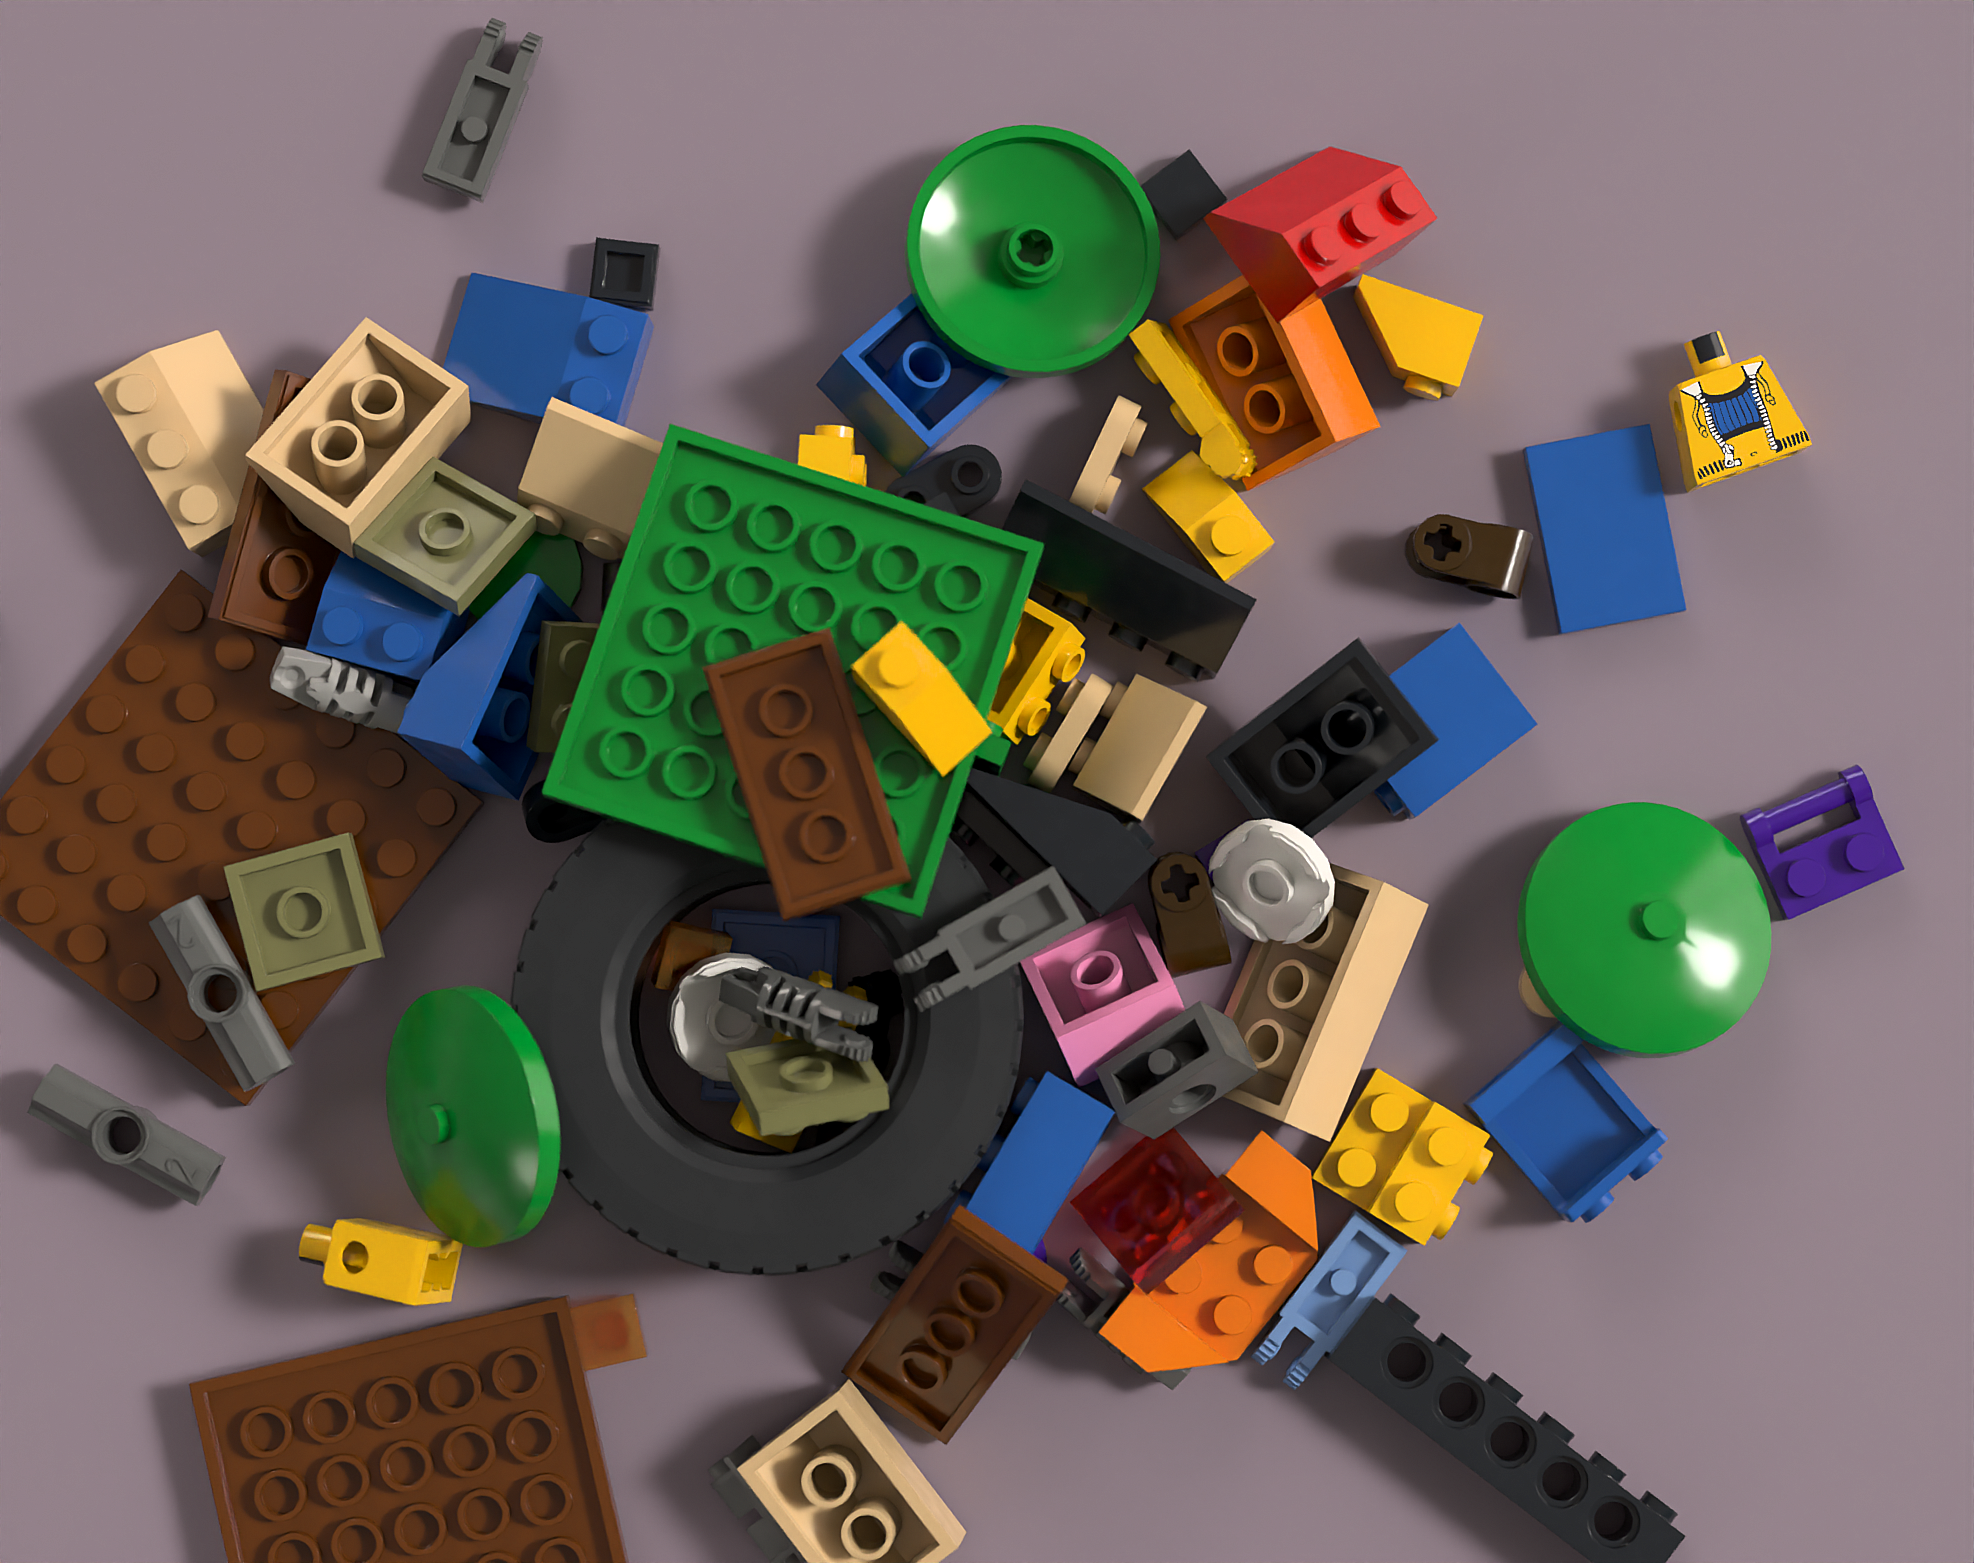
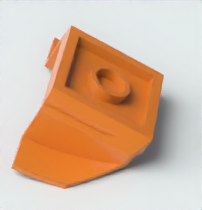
(1234, 1282)

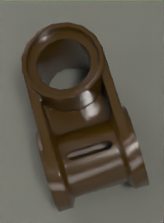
(1482, 555)
(1190, 926)

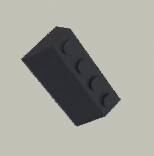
(1129, 584)

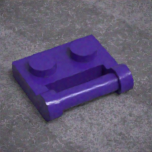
(1830, 862)

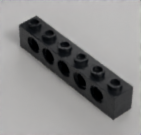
(1364, 1356)

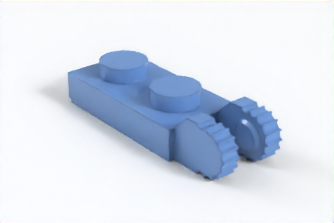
(1332, 1294)

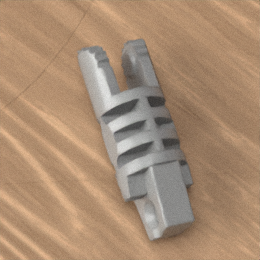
(341, 688)

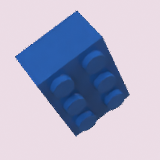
(1038, 1161)

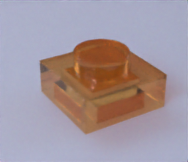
(682, 948)
(609, 1331)

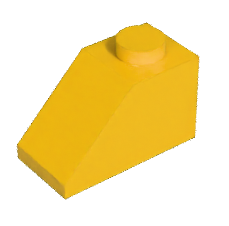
(1418, 336)
(1208, 517)
(920, 699)

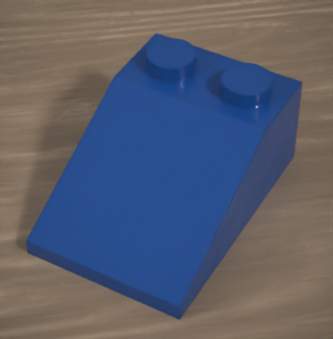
(538, 343)
(906, 386)
(381, 622)
(478, 696)

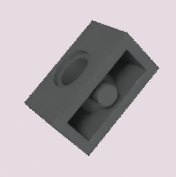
(1176, 1070)

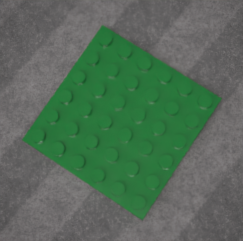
(751, 556)

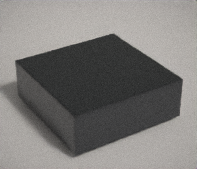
(1183, 194)
(625, 273)

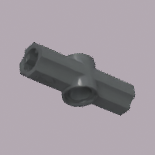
(199, 957)
(90, 1117)

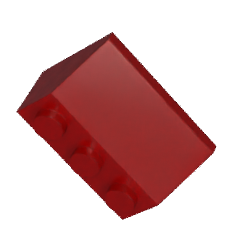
(1319, 226)

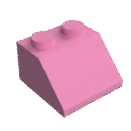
(1102, 990)

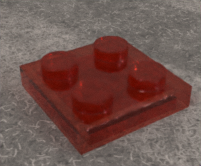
(1156, 1208)

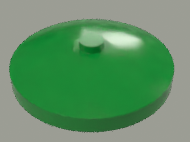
(1032, 251)
(1644, 930)
(472, 1115)

